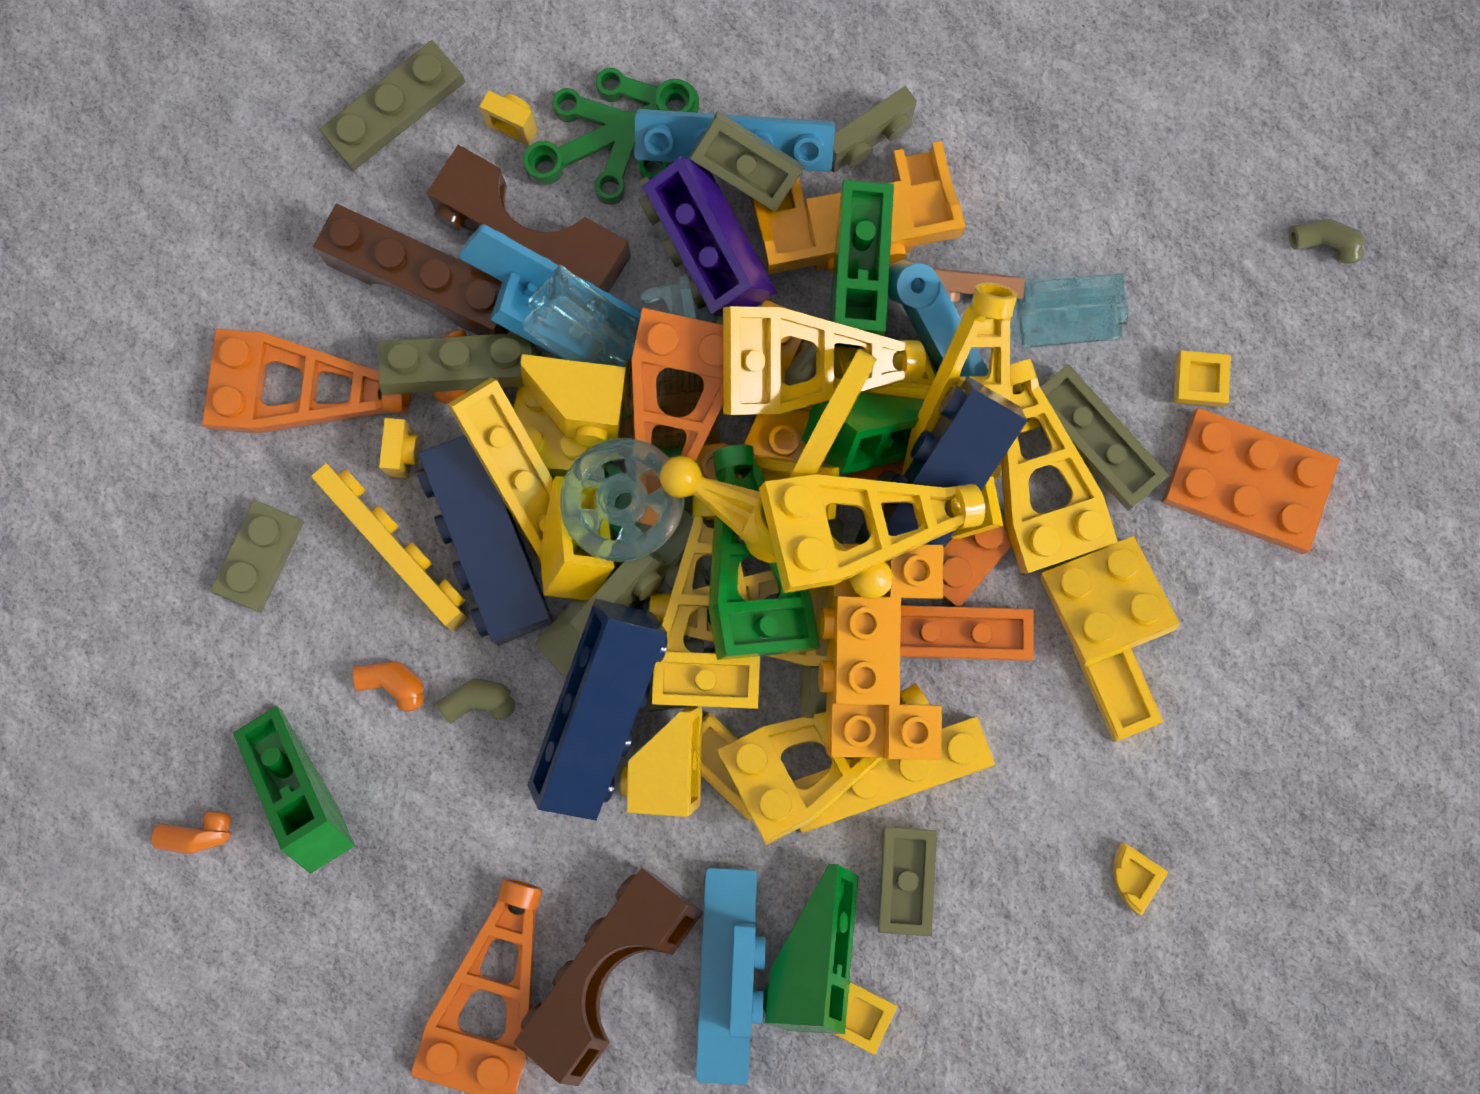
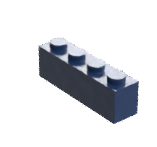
(960, 450)
(486, 542)
(597, 710)

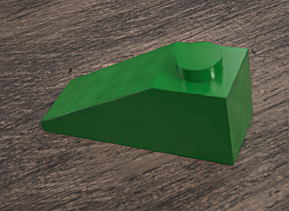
(862, 257)
(872, 433)
(292, 792)
(814, 966)

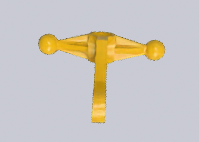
(743, 507)

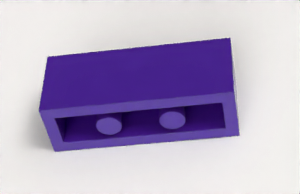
(708, 237)

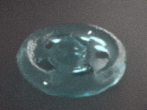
(585, 523)

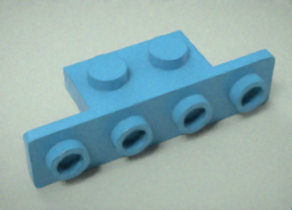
(674, 134)
(521, 276)
(727, 975)

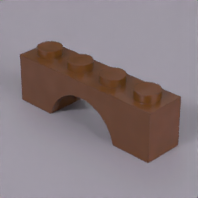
(473, 194)
(402, 263)
(566, 1029)

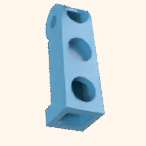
(930, 312)

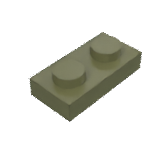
(885, 120)
(746, 161)
(257, 556)
(907, 881)

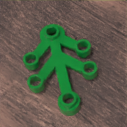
(616, 129)

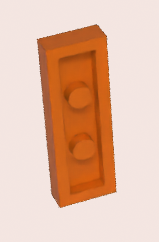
(967, 633)

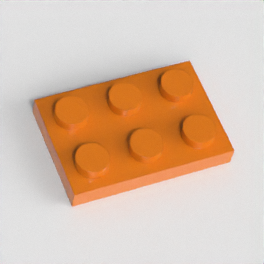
(1251, 481)

